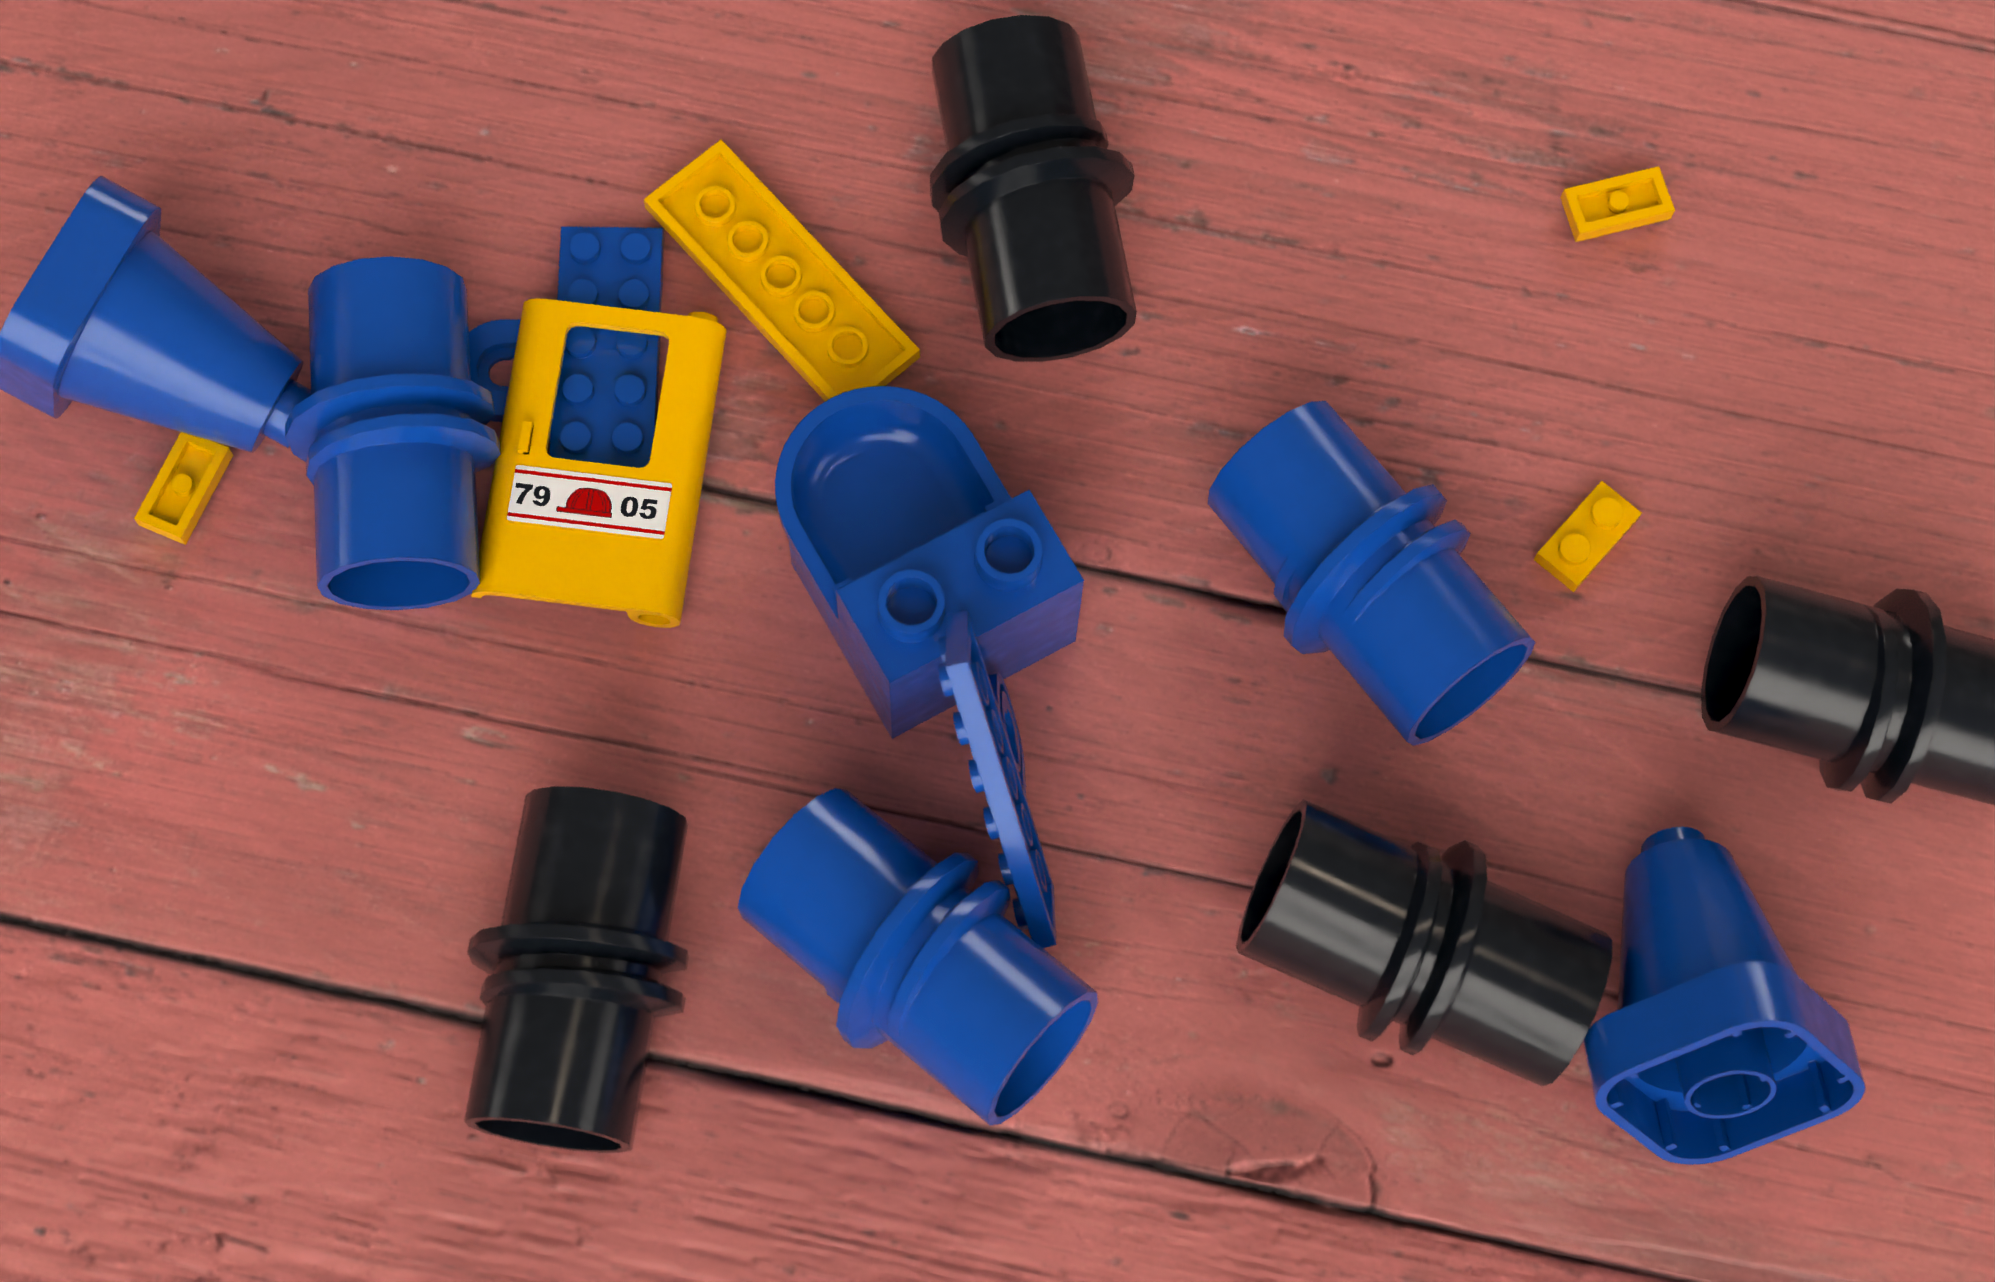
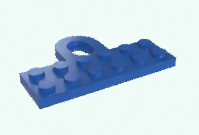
(607, 376)
(998, 768)

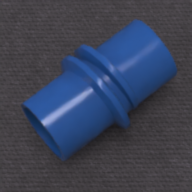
(393, 434)
(1369, 572)
(917, 954)

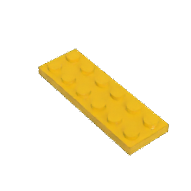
(780, 275)

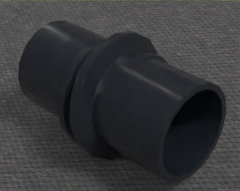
(1031, 189)
(1860, 687)
(1425, 944)
(577, 970)

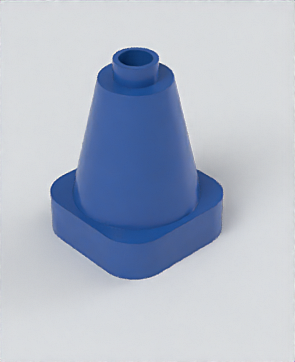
(143, 333)
(1711, 1021)

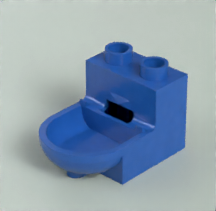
(908, 523)

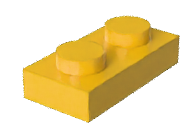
(1617, 204)
(183, 487)
(1587, 536)

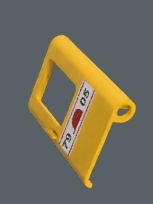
(591, 527)

